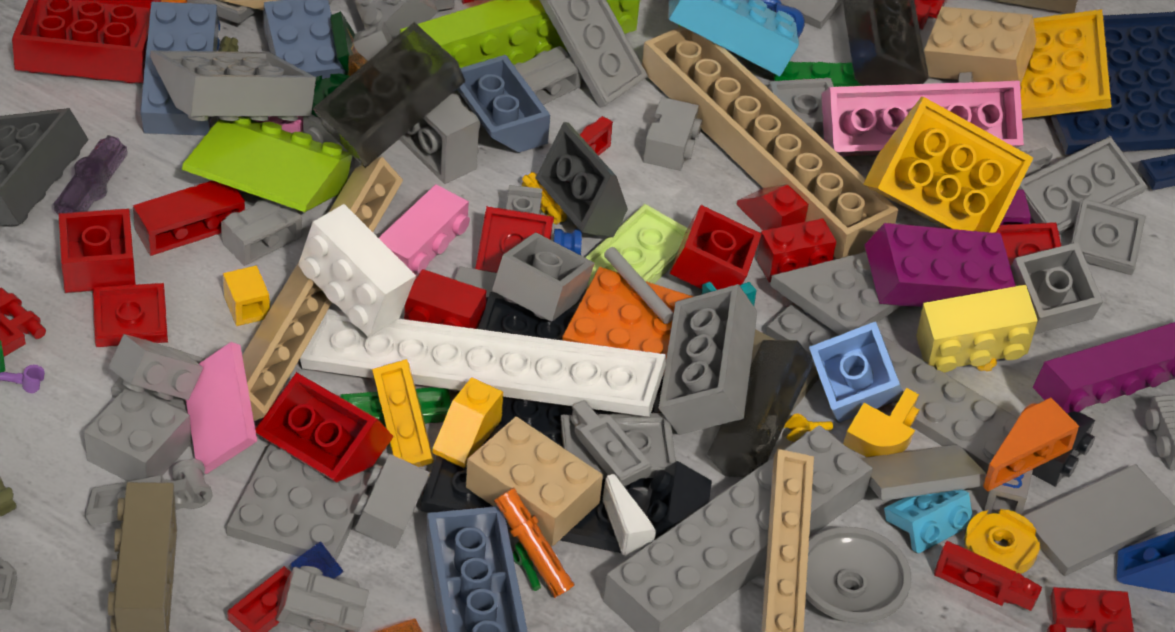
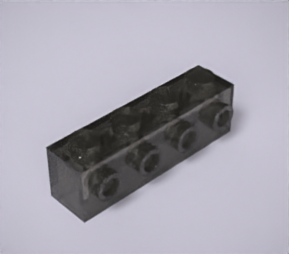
(772, 390)

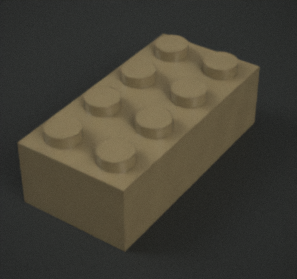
(144, 559)

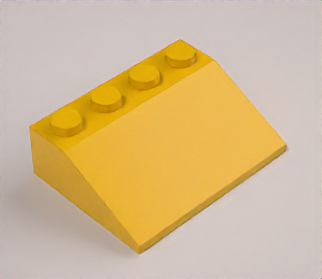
(948, 170)

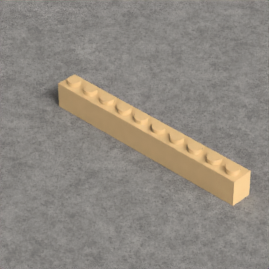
(301, 302)

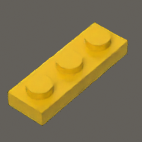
(403, 413)

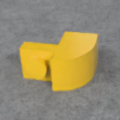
(878, 434)

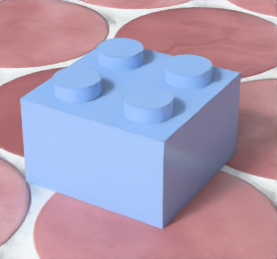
(856, 371)

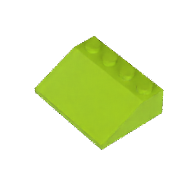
(271, 162)

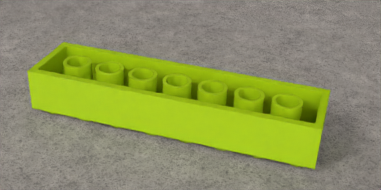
(508, 28)

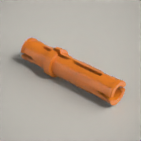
(530, 536)

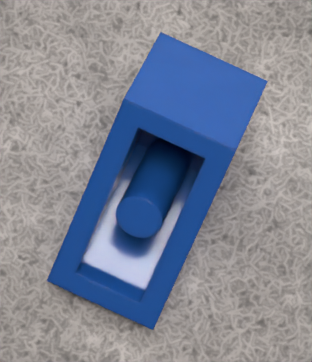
(1149, 564)

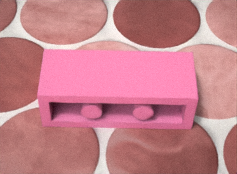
(427, 228)

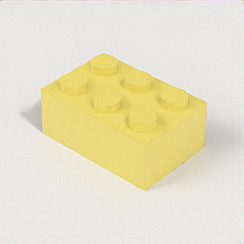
(976, 328)

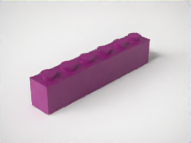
(1109, 369)

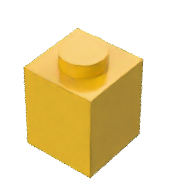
(246, 295)

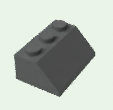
(582, 184)

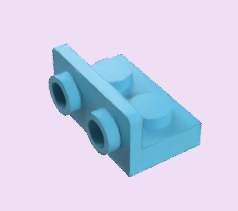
(931, 517)

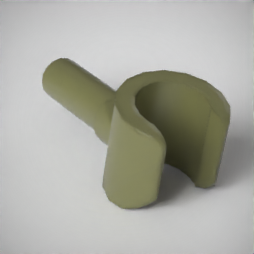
(6, 501)

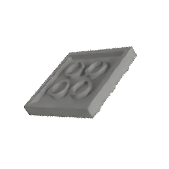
(296, 506)

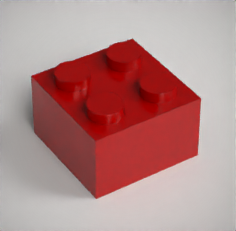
(96, 249)
(715, 251)

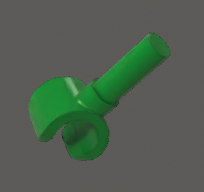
(521, 558)

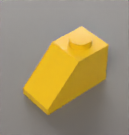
(469, 422)

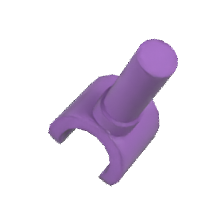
(29, 378)

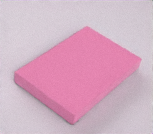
(221, 409)

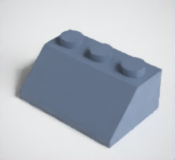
(505, 104)

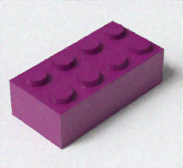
(935, 264)

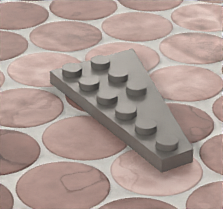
(835, 292)

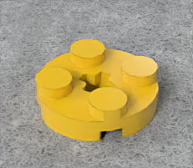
(1007, 525)

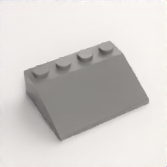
(235, 84)

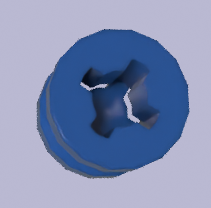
(569, 240)

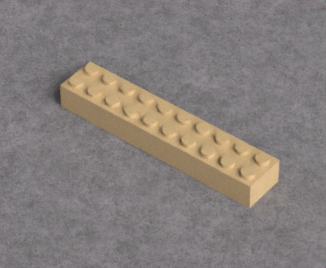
(766, 135)

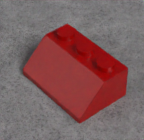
(323, 430)

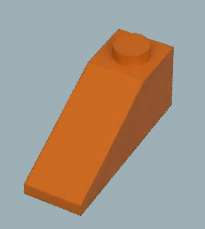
(1036, 438)

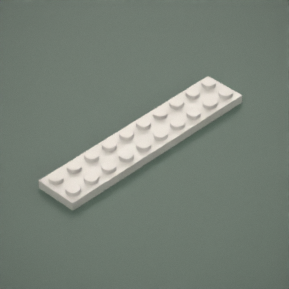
(509, 362)

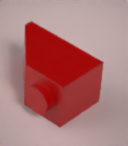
(774, 207)

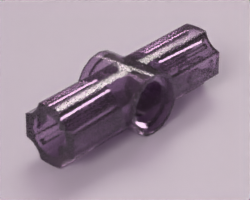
(91, 176)

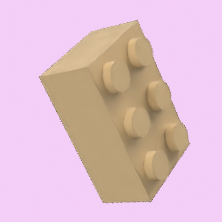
(980, 42)
(545, 475)

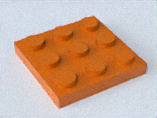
(619, 318)

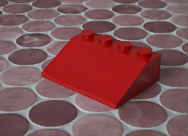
(84, 38)

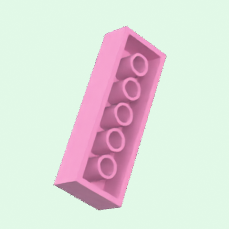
(865, 117)

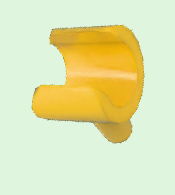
(800, 425)

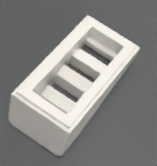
(628, 520)

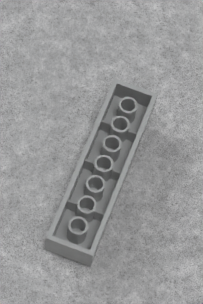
(727, 541)

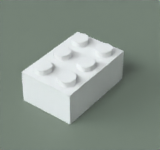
(356, 270)

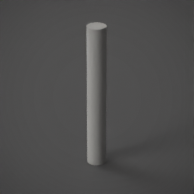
(639, 285)

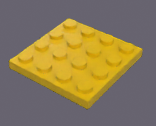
(1067, 66)

